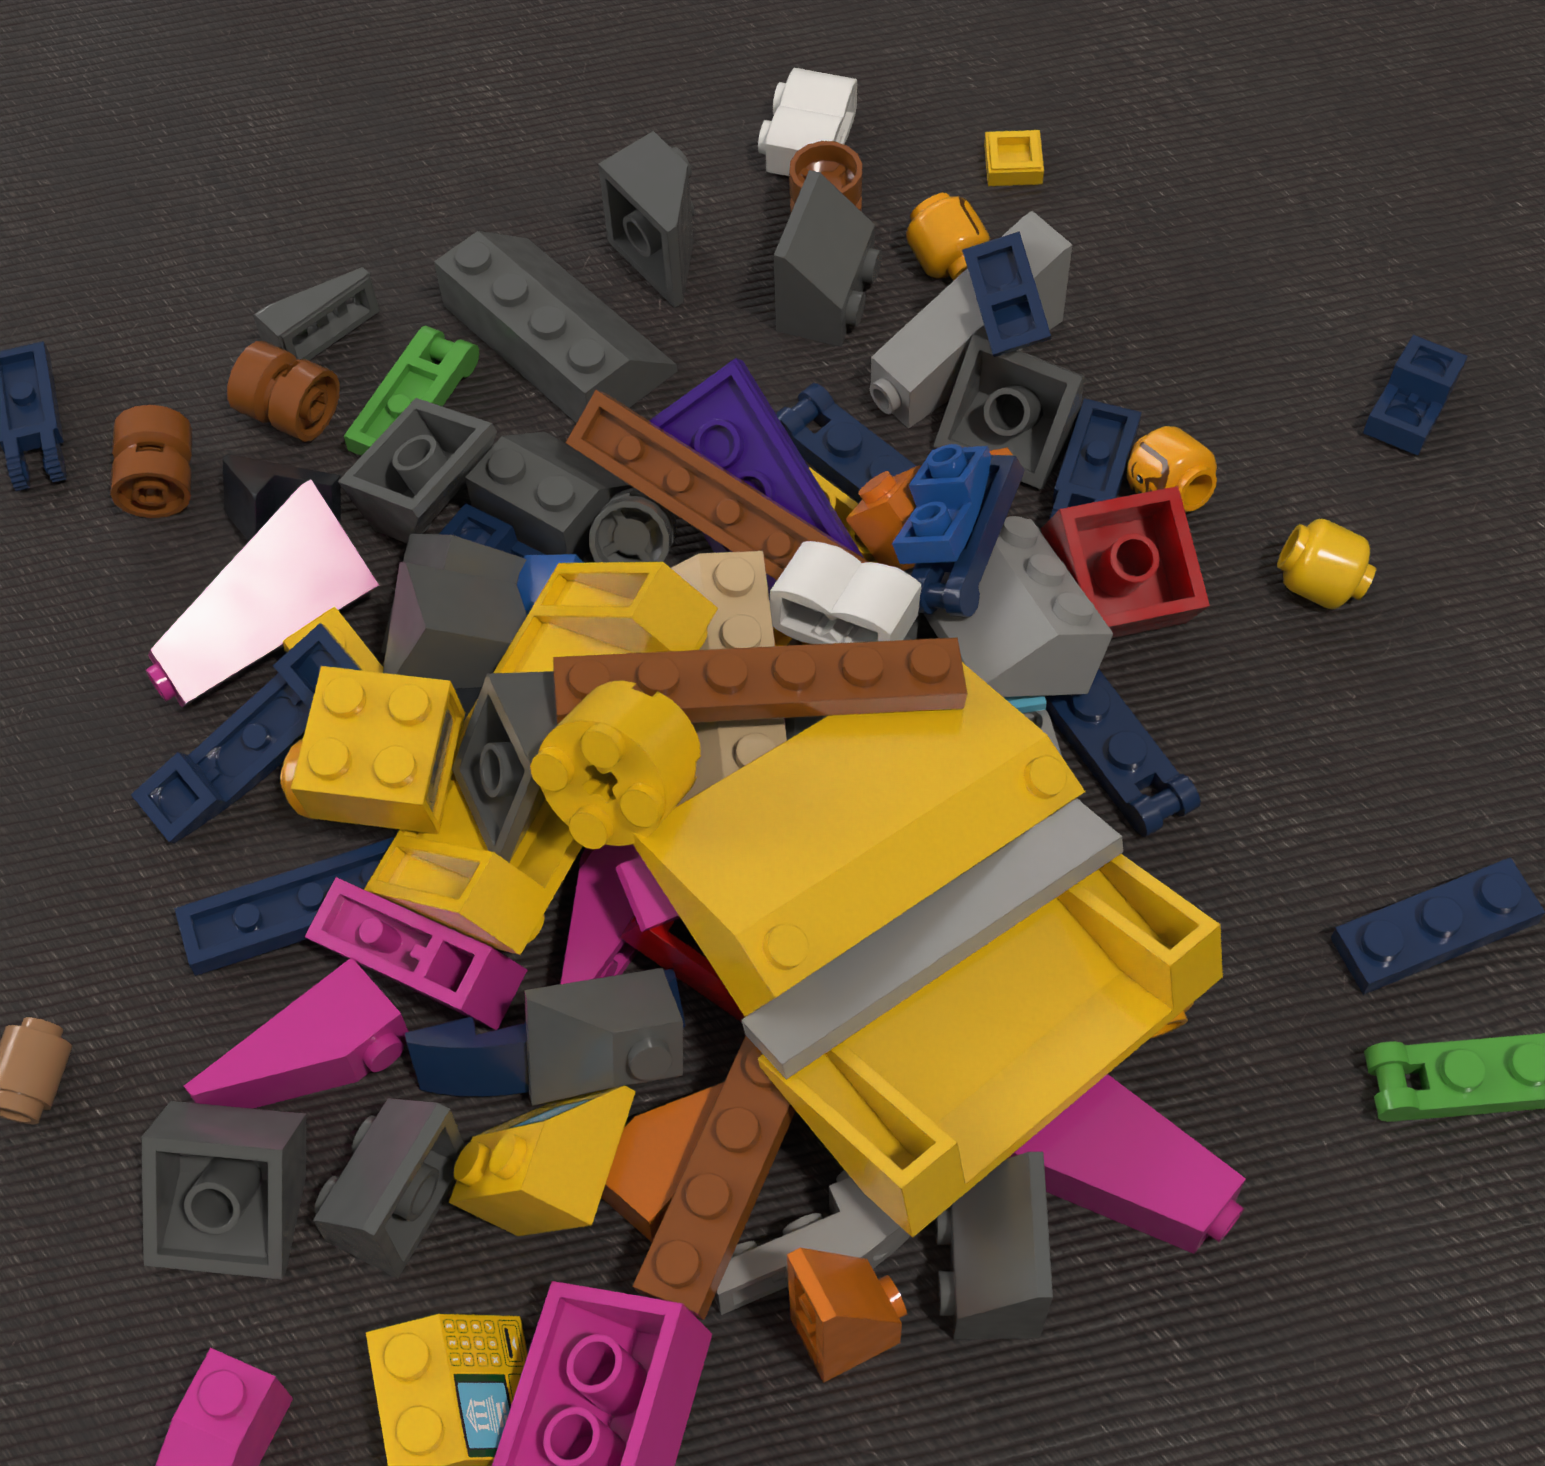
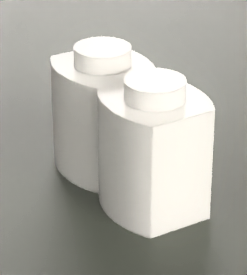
(807, 111)
(838, 599)

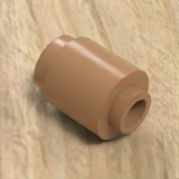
(31, 1068)

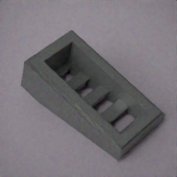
(319, 315)

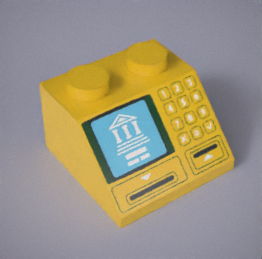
(544, 1165)
(446, 1386)

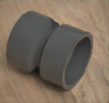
(632, 529)

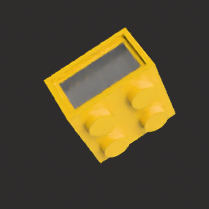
(379, 749)

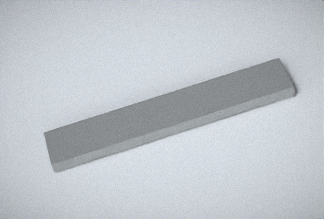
(931, 938)

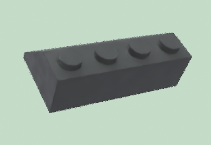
(547, 323)

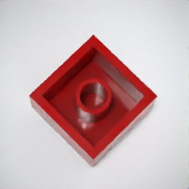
(1132, 559)

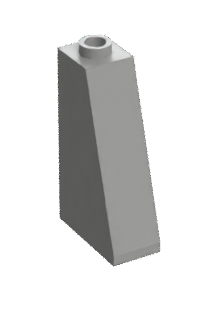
(923, 359)

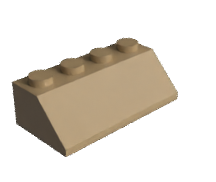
(743, 620)

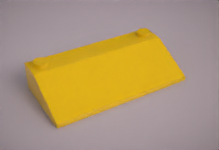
(848, 832)
(452, 873)
(1005, 1040)

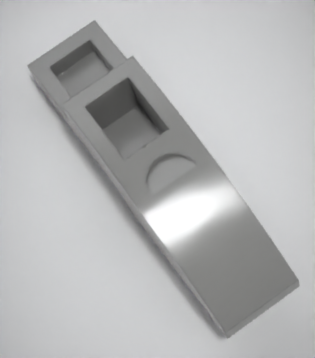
(853, 1230)

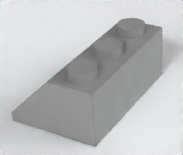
(1031, 623)

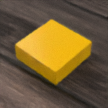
(1013, 158)

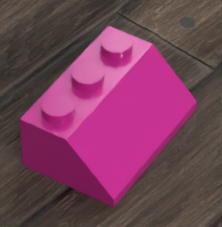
(605, 1381)

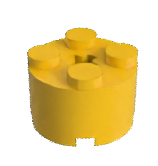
(617, 764)

